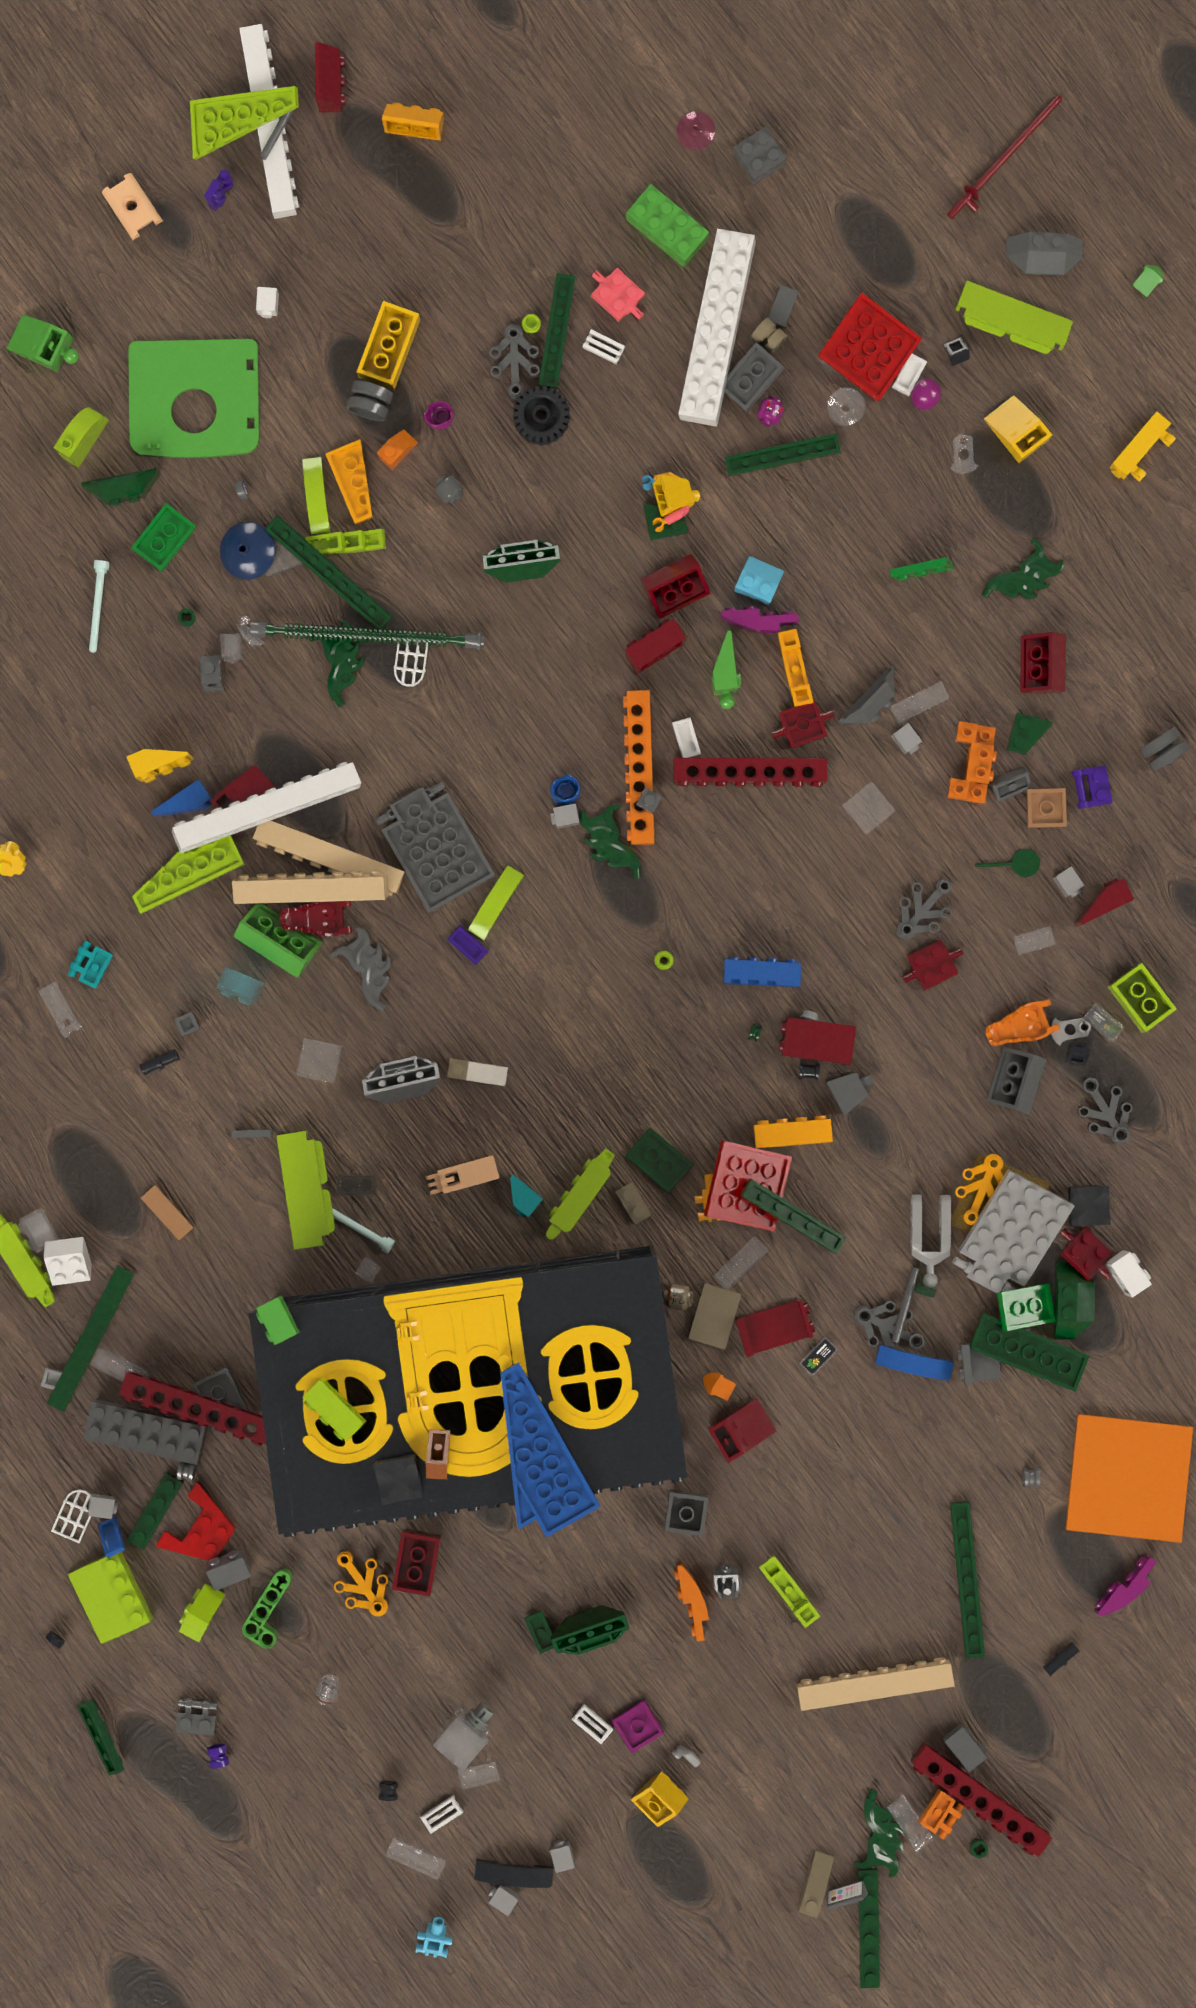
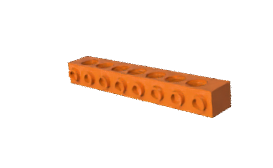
(642, 700)

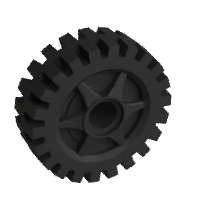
(541, 430)

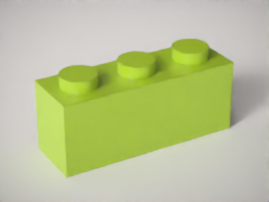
(333, 1409)

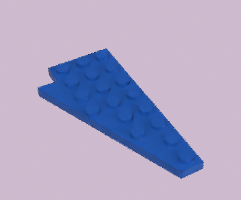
(544, 1472)

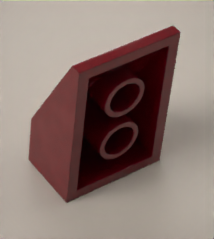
(1107, 899)

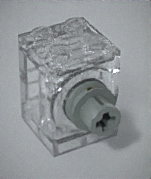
(464, 1734)

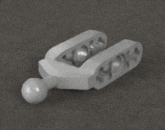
(930, 1258)

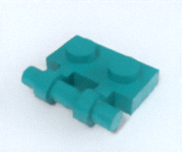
(95, 967)

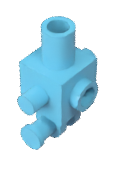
(434, 1939)

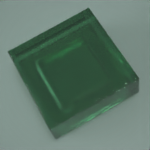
(924, 1291)

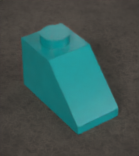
(523, 1197)

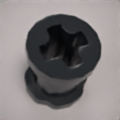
(809, 1071)

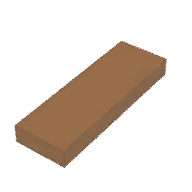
(167, 1212)

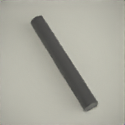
(275, 135)

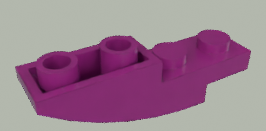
(750, 619)
(1121, 1595)

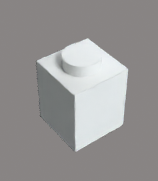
(267, 302)

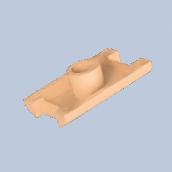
(126, 194)

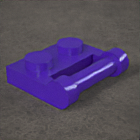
(1098, 787)

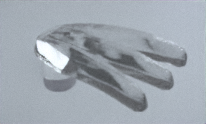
(245, 632)

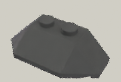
(1044, 252)
(872, 701)
(401, 1079)

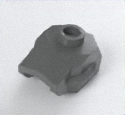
(727, 1581)

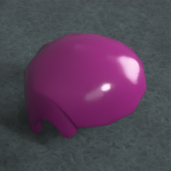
(926, 394)
(439, 415)

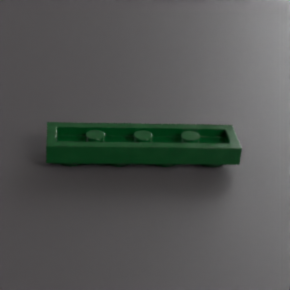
(155, 1511)
(100, 1737)

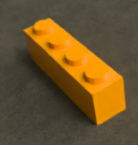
(792, 1133)

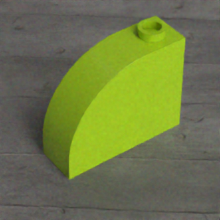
(80, 436)

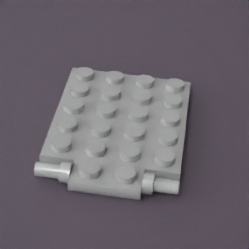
(1012, 1233)

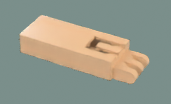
(469, 1173)

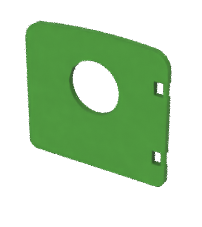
(168, 368)

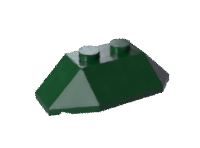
(122, 487)
(521, 560)
(1072, 1302)
(589, 1630)

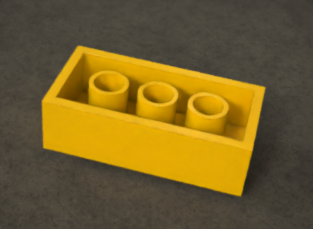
(388, 345)

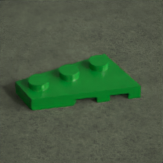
(922, 569)

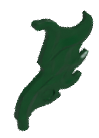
(1029, 577)
(343, 660)
(605, 840)
(884, 1837)

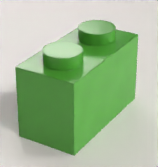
(277, 1320)

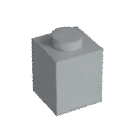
(907, 739)
(565, 816)
(1069, 882)
(102, 1506)
(562, 1855)
(503, 1898)

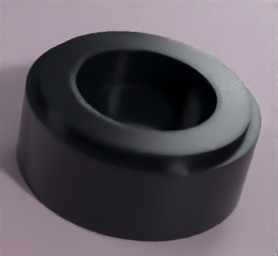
(55, 1639)

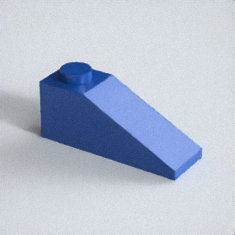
(190, 799)

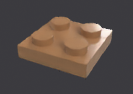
(1046, 808)

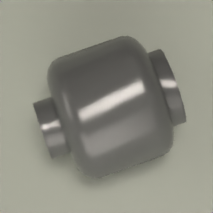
(449, 489)

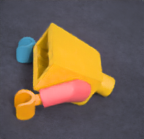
(672, 495)

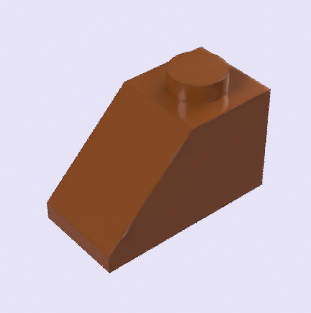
(438, 1454)

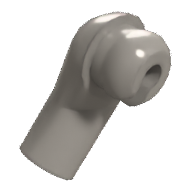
(688, 1754)

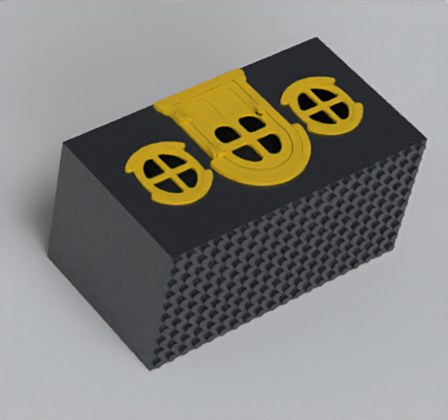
(392, 1350)

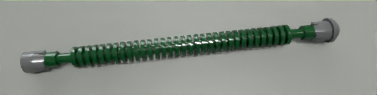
(469, 640)

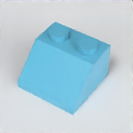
(759, 581)

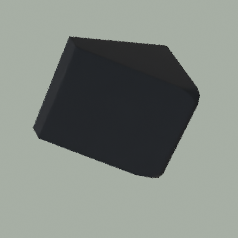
(957, 351)

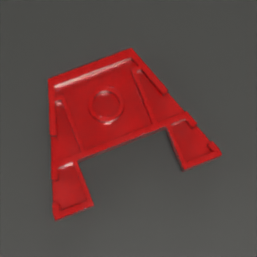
(206, 1535)

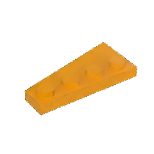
(351, 477)

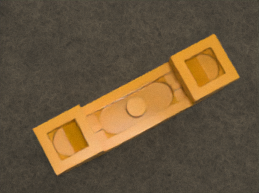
(795, 668)

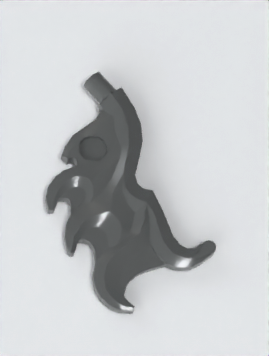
(368, 962)

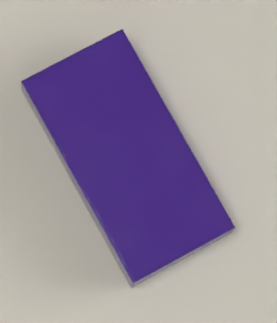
(467, 945)

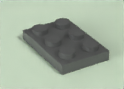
(752, 377)
(223, 1388)

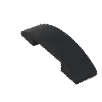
(513, 1875)

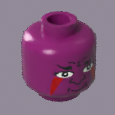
(770, 411)

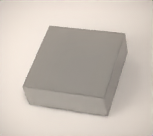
(50, 1378)

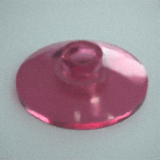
(695, 139)

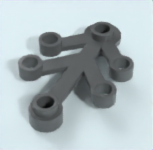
(514, 357)
(921, 911)
(1107, 1113)
(885, 1325)

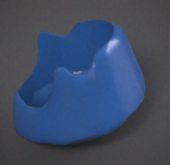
(565, 790)

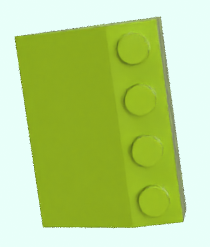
(110, 1597)

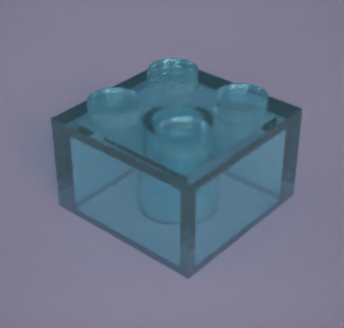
(240, 985)

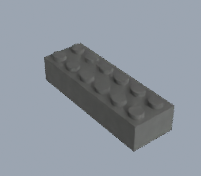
(145, 1431)

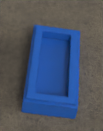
(111, 1537)

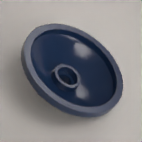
(258, 554)

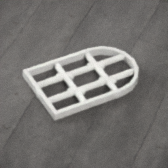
(404, 668)
(66, 1520)

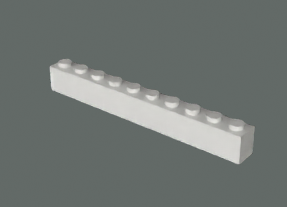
(276, 165)
(265, 807)

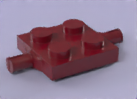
(803, 724)
(932, 965)
(1086, 1253)

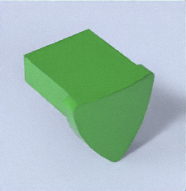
(1149, 279)

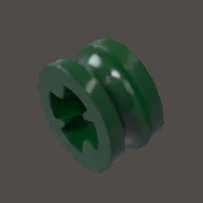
(186, 611)
(755, 1032)
(975, 1843)

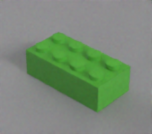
(667, 225)

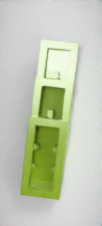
(349, 542)

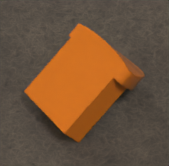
(718, 1385)

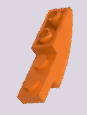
(691, 1593)

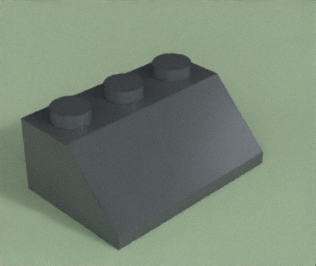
(1016, 1080)

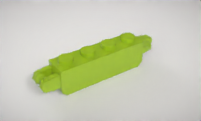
(581, 1195)
(24, 1264)

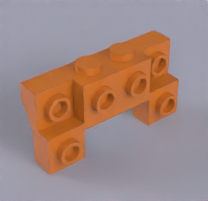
(978, 763)

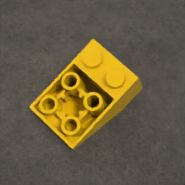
(1018, 428)
(150, 763)

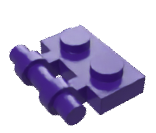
(216, 192)

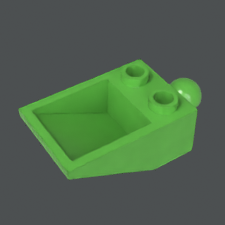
(42, 343)
(724, 675)

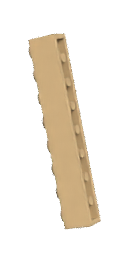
(323, 853)
(310, 887)
(875, 1684)

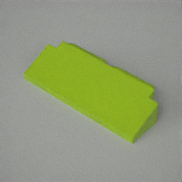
(1022, 321)
(306, 1200)

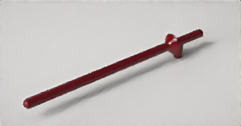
(972, 191)

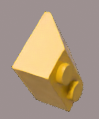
(660, 1799)

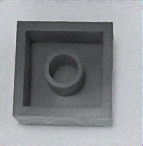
(759, 156)
(686, 1512)

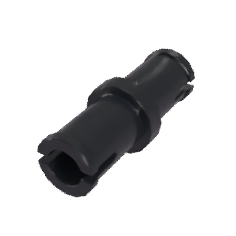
(159, 1062)
(1061, 1659)

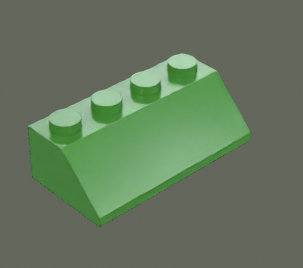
(285, 948)

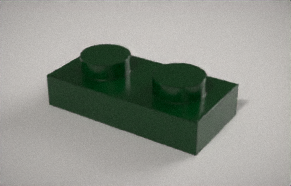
(540, 1631)

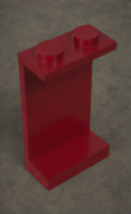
(817, 1040)
(775, 1327)

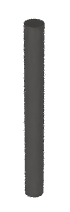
(905, 1305)

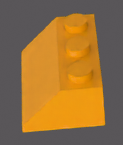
(413, 121)

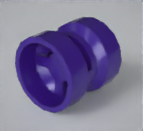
(218, 1756)

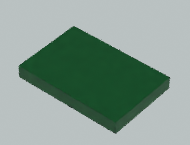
(659, 1160)

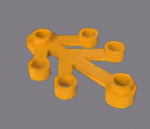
(984, 1185)
(364, 1586)

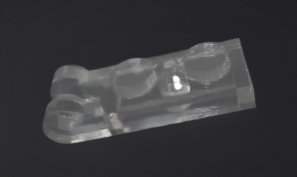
(59, 1009)
(908, 1821)

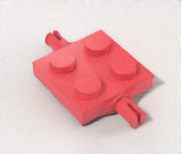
(618, 294)

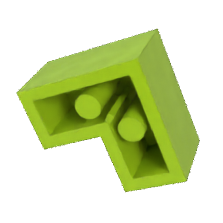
(200, 1613)

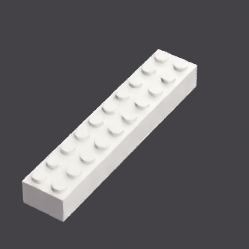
(717, 327)

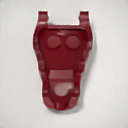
(317, 918)

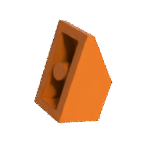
(396, 449)

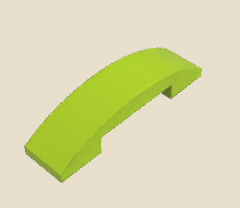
(315, 495)
(495, 902)
(789, 1591)

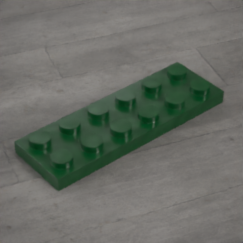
(1029, 1352)

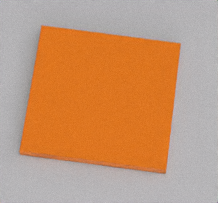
(1129, 1478)

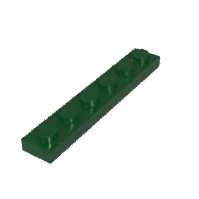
(557, 331)
(782, 455)
(792, 1216)
(869, 1930)

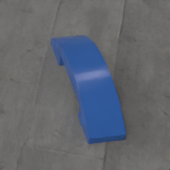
(914, 1363)

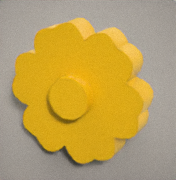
(11, 859)

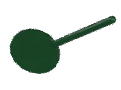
(1024, 863)

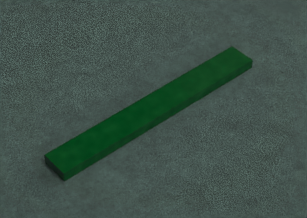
(328, 572)
(90, 1338)
(967, 1579)

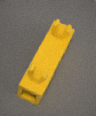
(1140, 445)

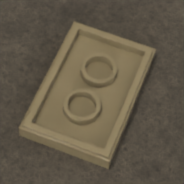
(714, 1316)

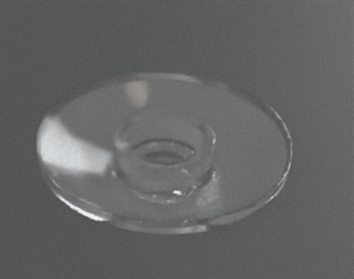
(850, 398)

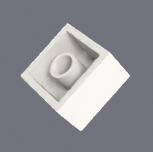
(67, 1261)
(1128, 1273)

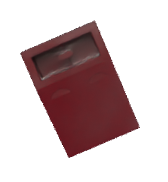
(246, 785)
(741, 1430)

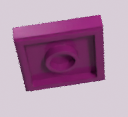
(637, 1726)

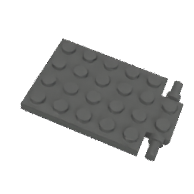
(434, 846)

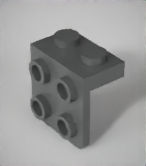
(976, 1365)

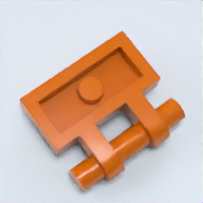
(937, 1811)

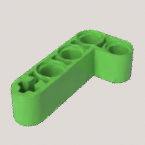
(269, 1604)

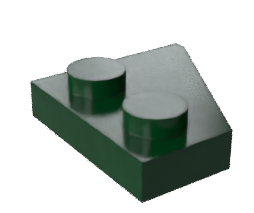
(674, 529)
(1026, 733)

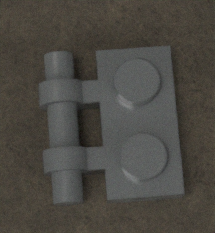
(193, 1722)

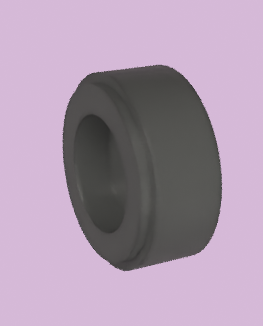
(241, 490)

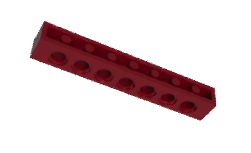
(817, 765)
(189, 1398)
(1034, 1845)

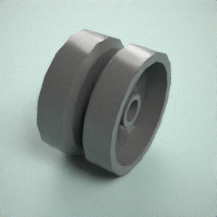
(369, 400)
(1165, 750)

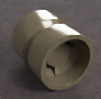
(769, 335)

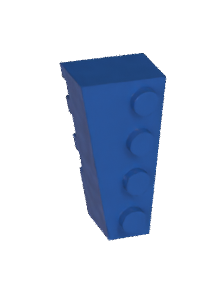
(761, 972)

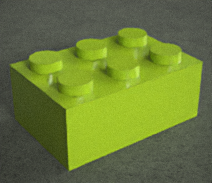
(1141, 997)

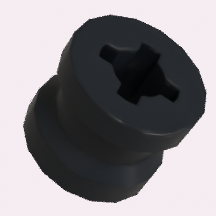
(388, 1791)

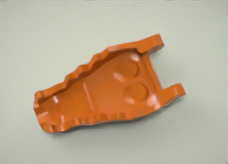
(1024, 1024)

